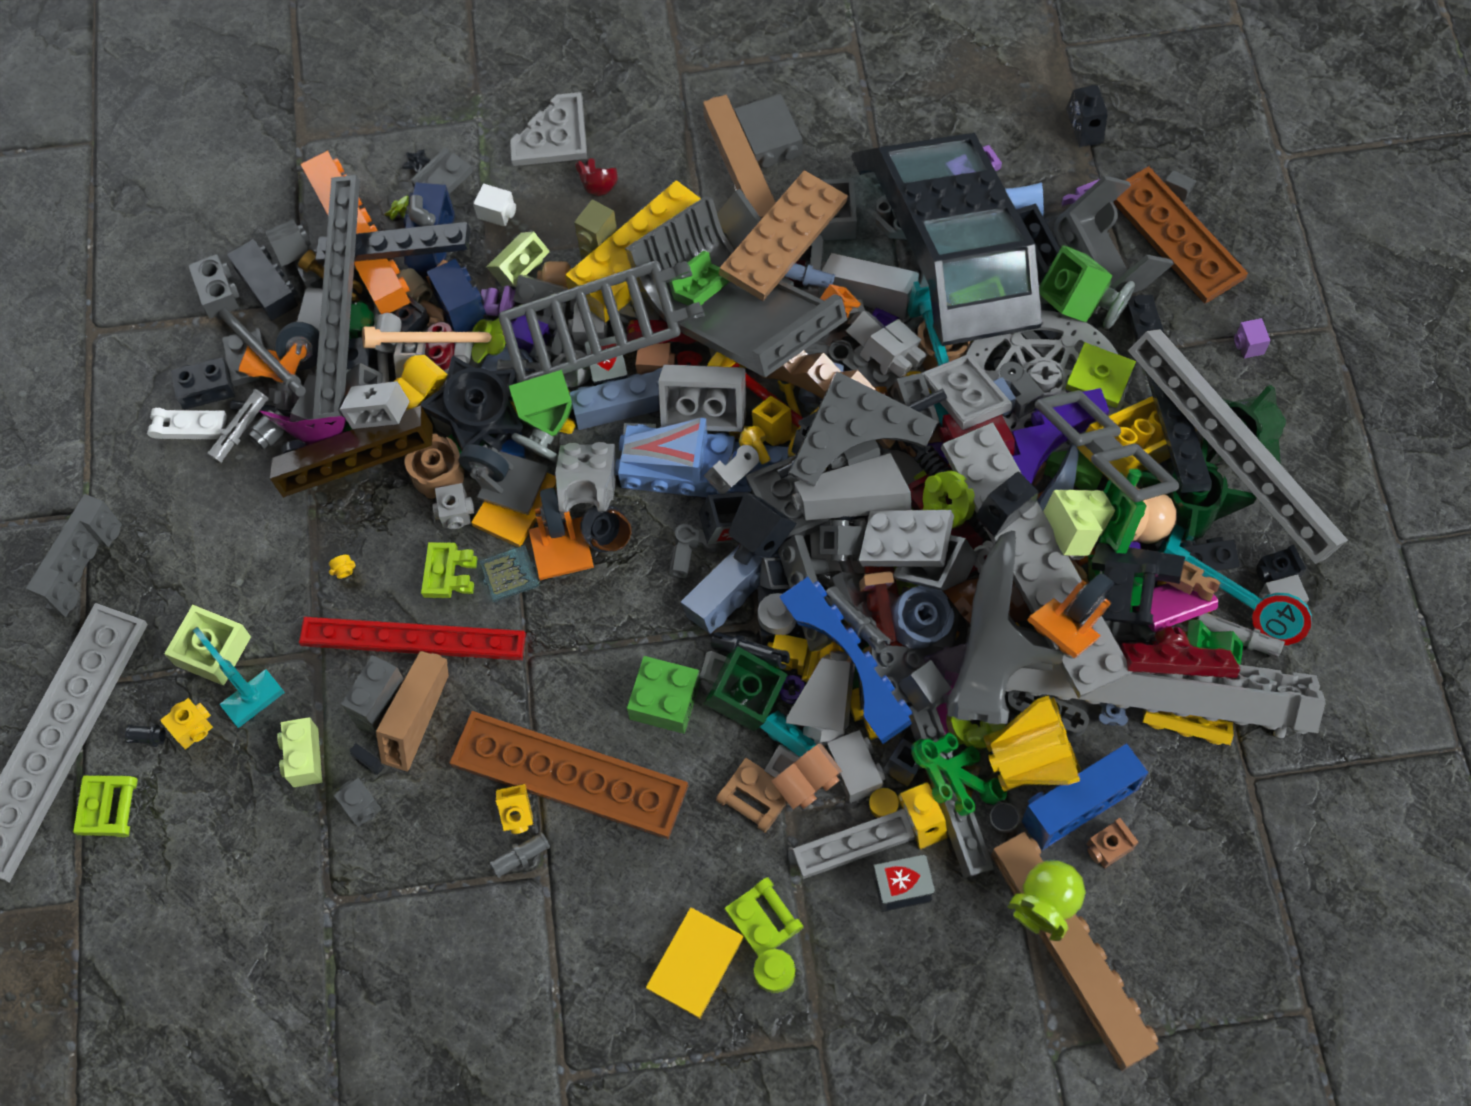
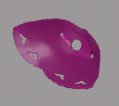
(305, 433)

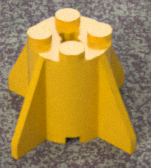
(1033, 748)

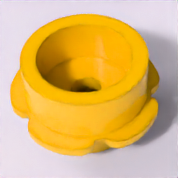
(341, 566)

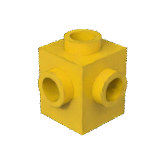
(187, 722)

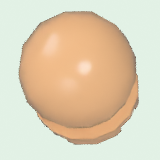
(1157, 521)

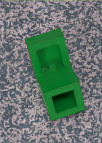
(1202, 637)

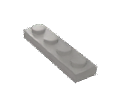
(853, 844)

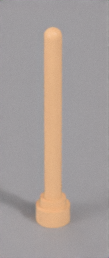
(373, 337)

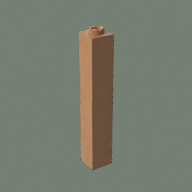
(737, 153)

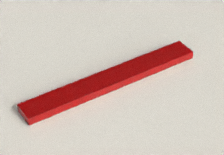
(412, 638)

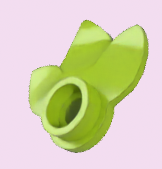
(494, 346)

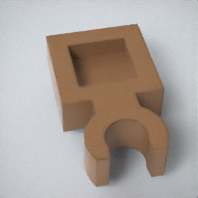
(1193, 580)

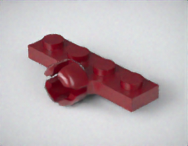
(1175, 655)

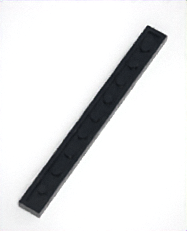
(1177, 429)

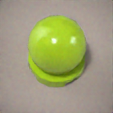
(1050, 897)

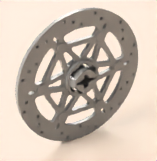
(1046, 373)

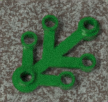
(927, 755)

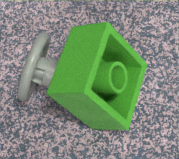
(1080, 285)
(545, 407)

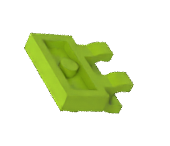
(440, 570)

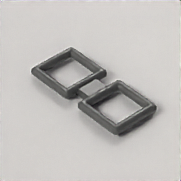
(1106, 447)

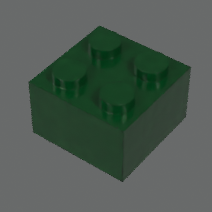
(745, 689)

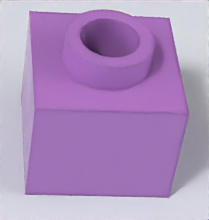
(1252, 338)

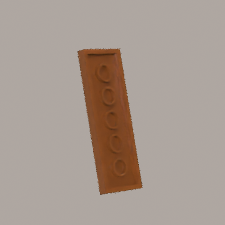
(1179, 236)

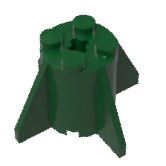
(1262, 419)
(1200, 509)

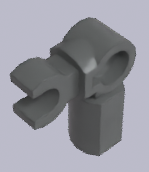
(685, 539)

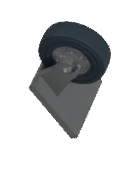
(504, 477)

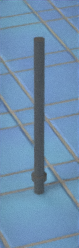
(290, 381)

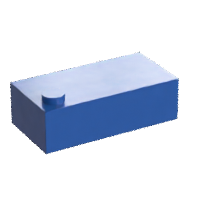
(1071, 806)

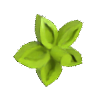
(398, 207)

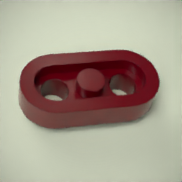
(445, 350)

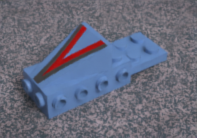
(678, 458)

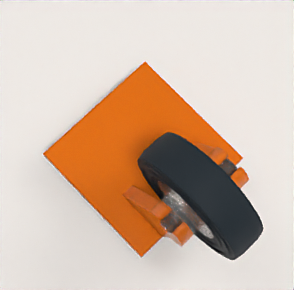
(295, 350)
(559, 545)
(1067, 627)

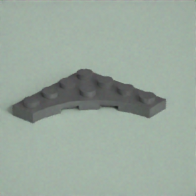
(853, 416)

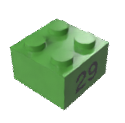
(664, 694)

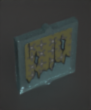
(509, 573)

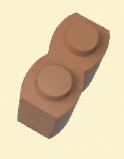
(807, 776)

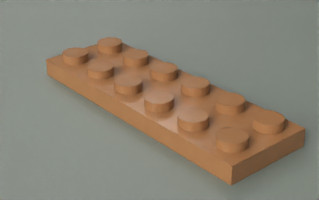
(783, 235)

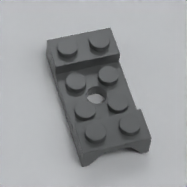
(77, 543)

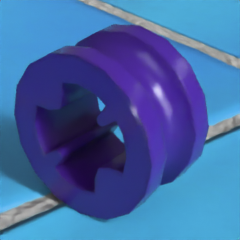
(784, 694)

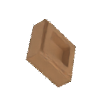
(870, 580)

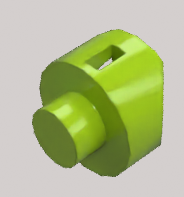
(774, 971)

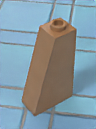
(411, 711)

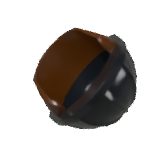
(605, 529)

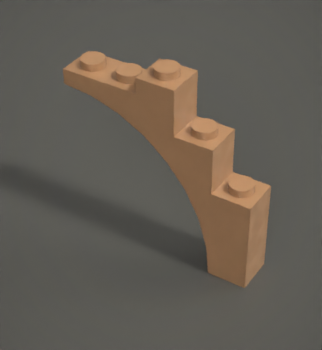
(814, 374)

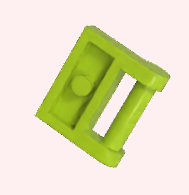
(96, 802)
(756, 925)

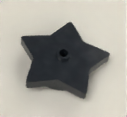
(473, 385)

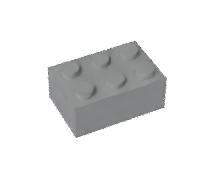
(703, 393)

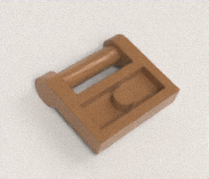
(758, 786)

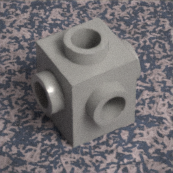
(453, 506)

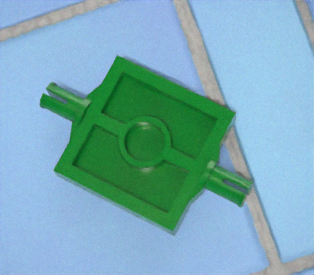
(1126, 518)

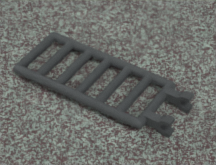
(604, 284)

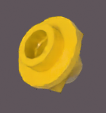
(755, 437)

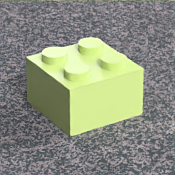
(191, 654)

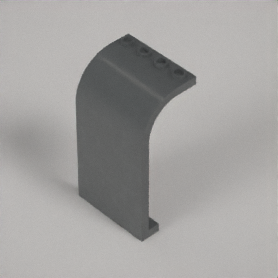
(735, 322)

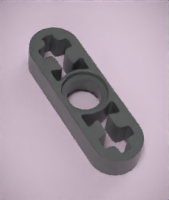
(1070, 711)

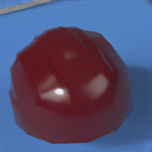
(596, 180)

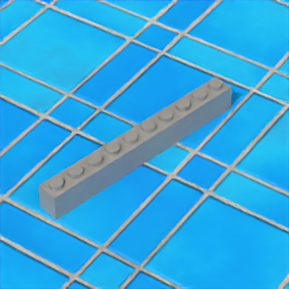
(1238, 446)

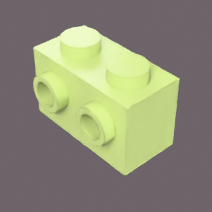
(518, 258)
(300, 752)

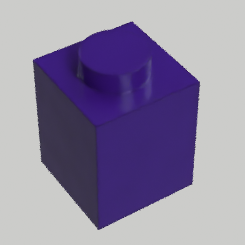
(523, 334)

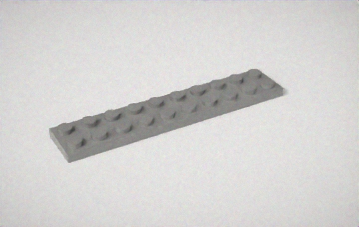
(1039, 564)
(61, 727)

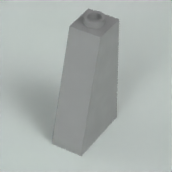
(875, 283)
(854, 491)

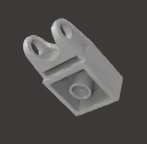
(585, 475)

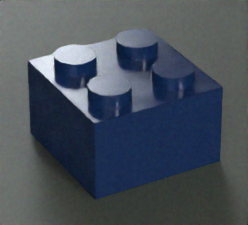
(456, 296)

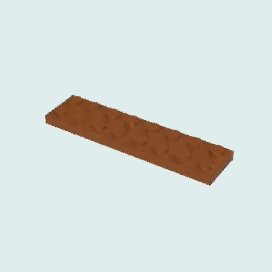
(570, 774)

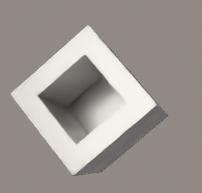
(494, 205)

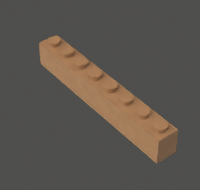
(1084, 966)

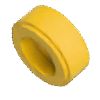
(883, 802)

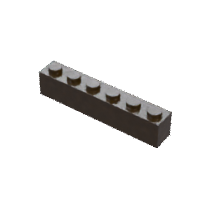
(350, 453)

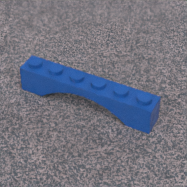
(881, 709)

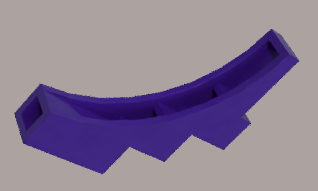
(1036, 443)

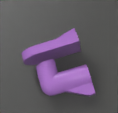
(490, 298)

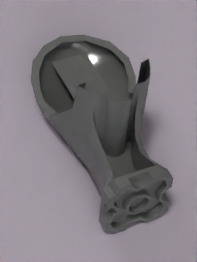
(996, 643)

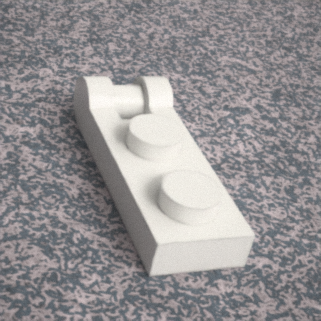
(186, 424)

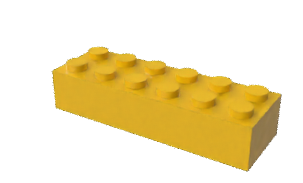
(611, 254)

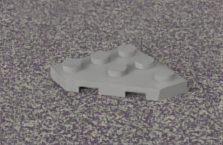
(553, 134)

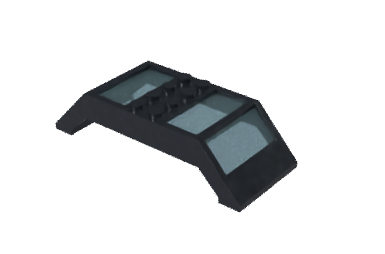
(961, 235)

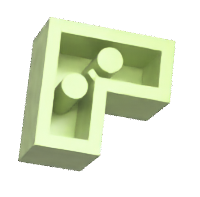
(1078, 519)

